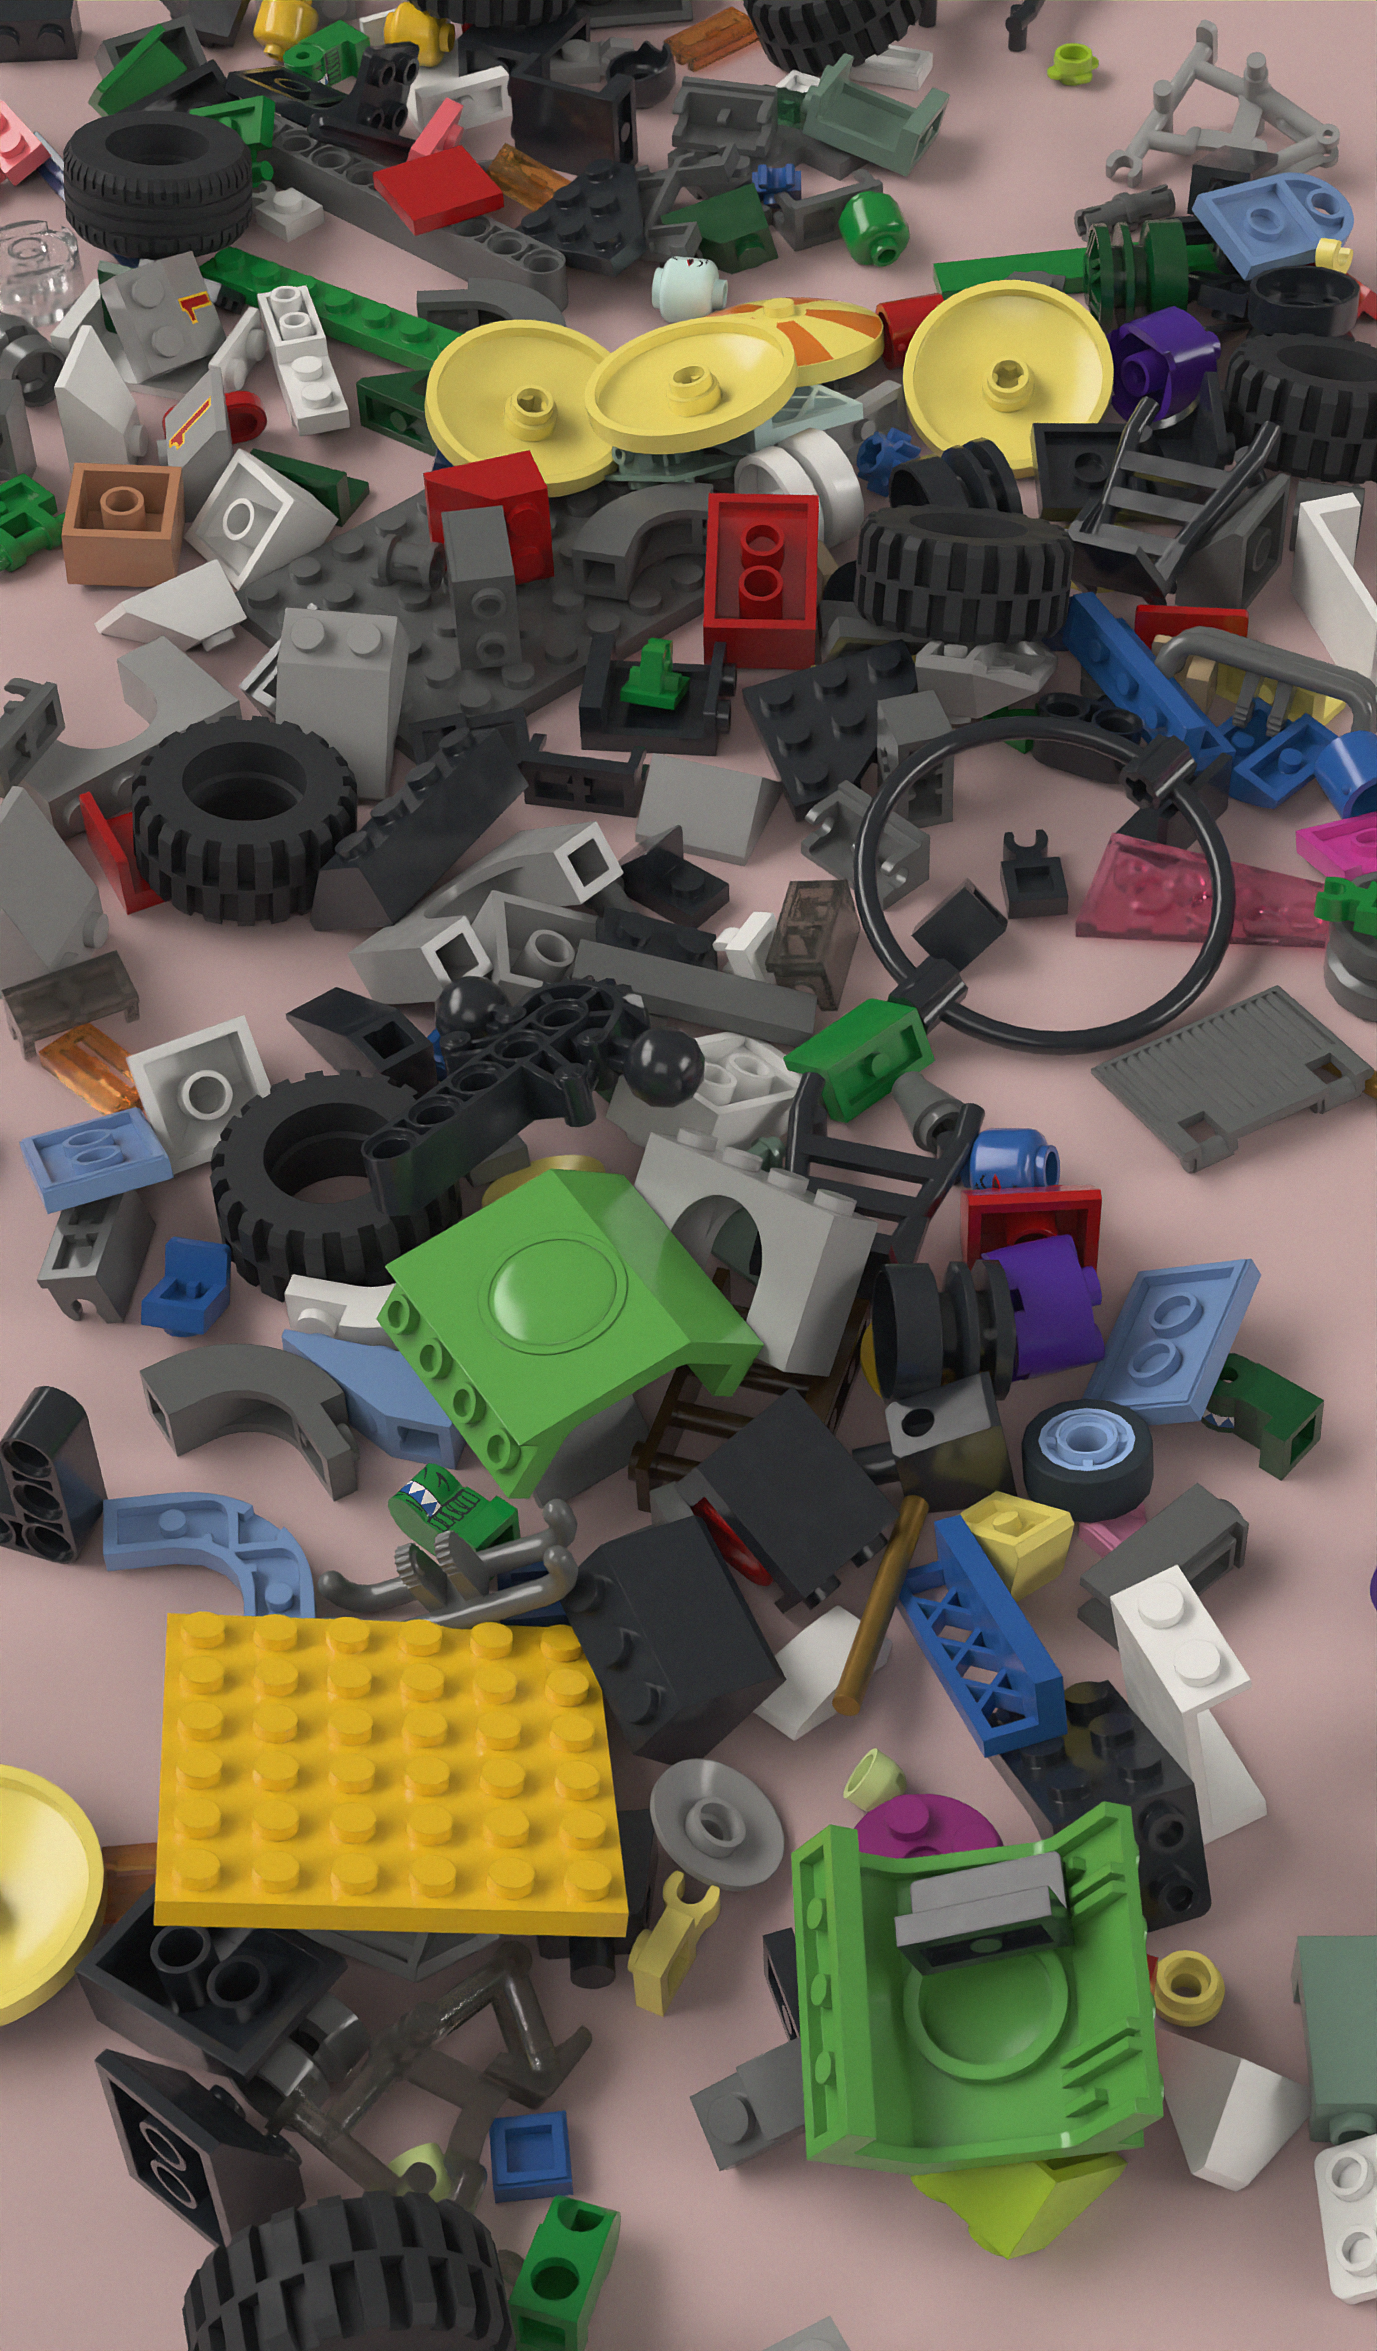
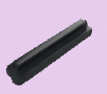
(359, 138)

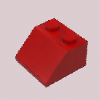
(505, 482)
(1020, 1215)

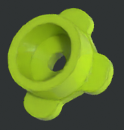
(1073, 64)

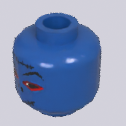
(1011, 1160)

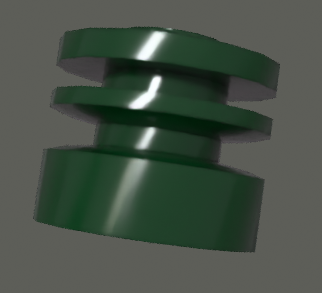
(1135, 275)

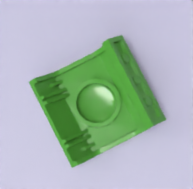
(555, 1315)
(981, 2058)

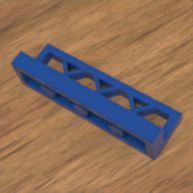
(1133, 682)
(999, 1643)

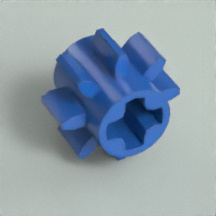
(879, 456)

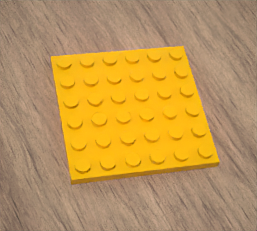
(384, 1779)

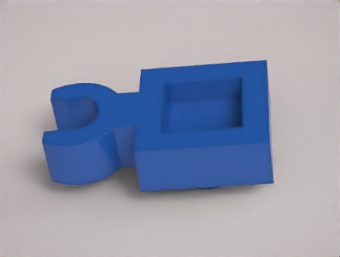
(776, 180)

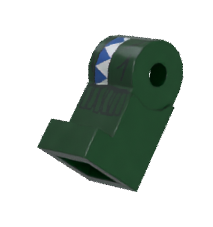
(1266, 1413)

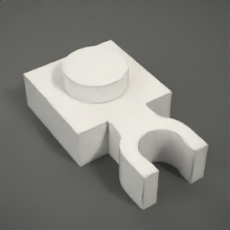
(285, 212)

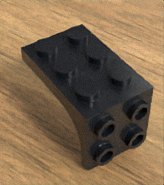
(374, 101)
(1076, 457)
(1121, 1762)

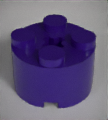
(1161, 360)
(1051, 1306)

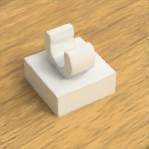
(749, 947)

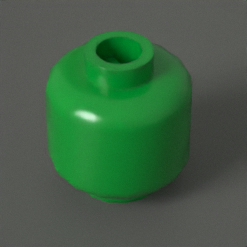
(874, 229)

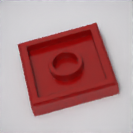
(438, 190)

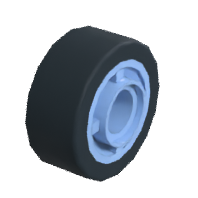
(1088, 1459)

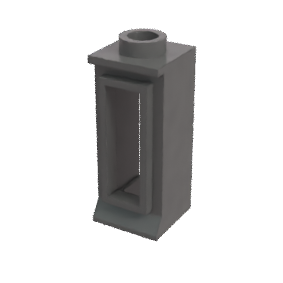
(1193, 1532)

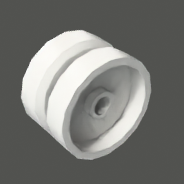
(808, 466)

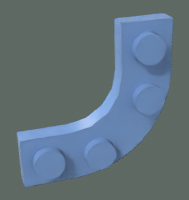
(213, 1534)

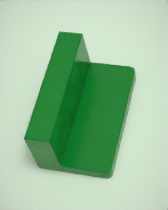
(140, 73)
(863, 1055)

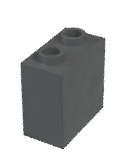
(482, 587)

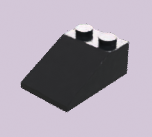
(205, 1992)
(197, 2148)

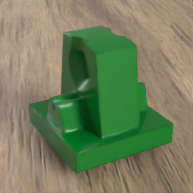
(654, 680)

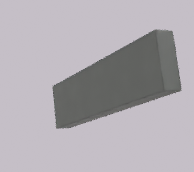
(703, 994)

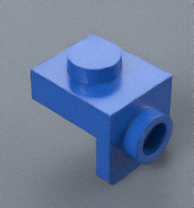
(192, 1290)

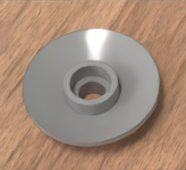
(717, 1824)

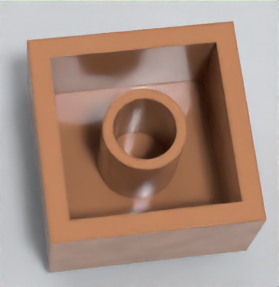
(123, 524)

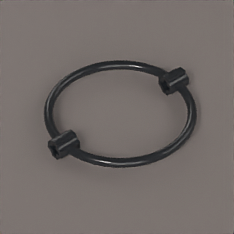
(1149, 780)

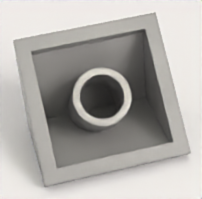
(715, 806)

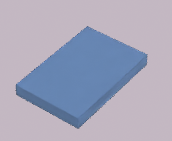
(95, 1159)
(1174, 1339)

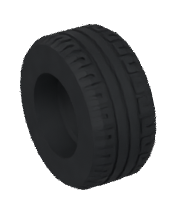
(157, 184)

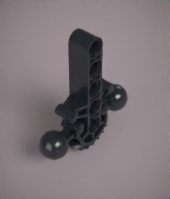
(520, 1068)

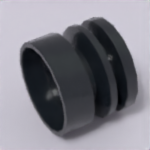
(1303, 302)
(963, 476)
(949, 1332)

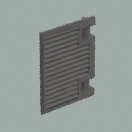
(1235, 1074)

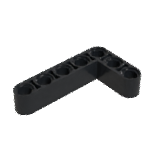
(49, 1478)

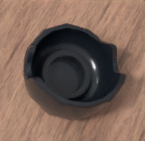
(652, 72)

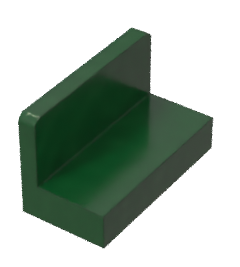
(329, 486)

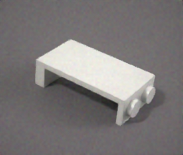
(481, 93)
(235, 357)
(1330, 587)
(1172, 1676)

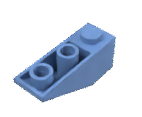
(383, 1398)

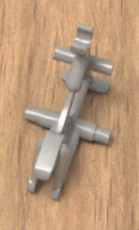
(1257, 105)

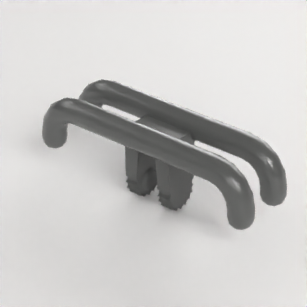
(1268, 661)
(458, 1586)

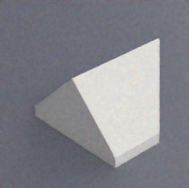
(1227, 2109)

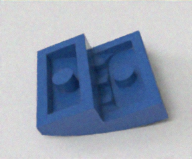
(1276, 767)

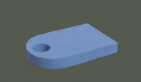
(1274, 220)

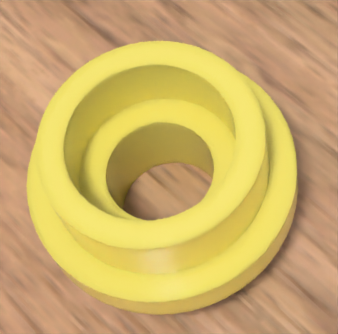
(1193, 1971)

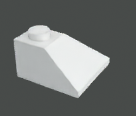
(97, 407)
(257, 521)
(185, 610)
(197, 1087)

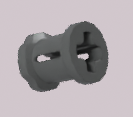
(411, 562)

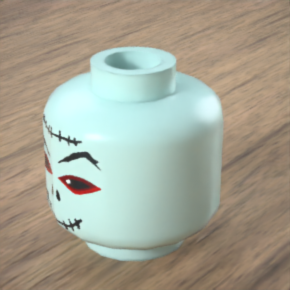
(688, 289)

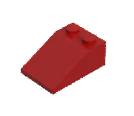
(761, 579)

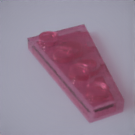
(1167, 896)

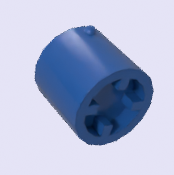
(1349, 773)

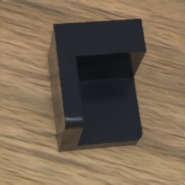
(960, 926)

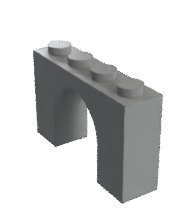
(165, 692)
(436, 936)
(808, 1240)

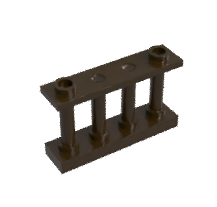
(655, 1461)

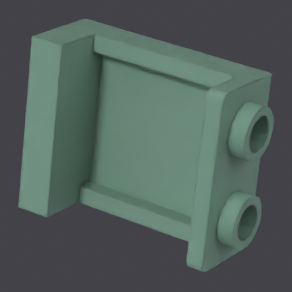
(871, 122)
(1339, 2016)

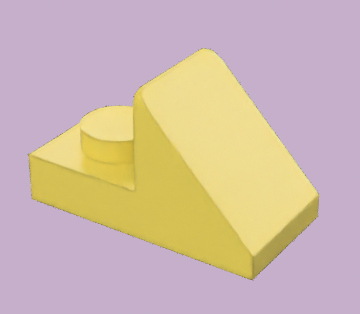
(1021, 1540)

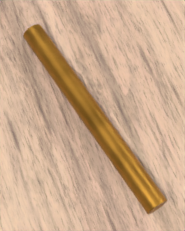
(880, 1606)

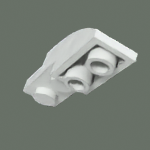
(302, 361)

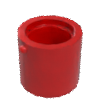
(900, 323)

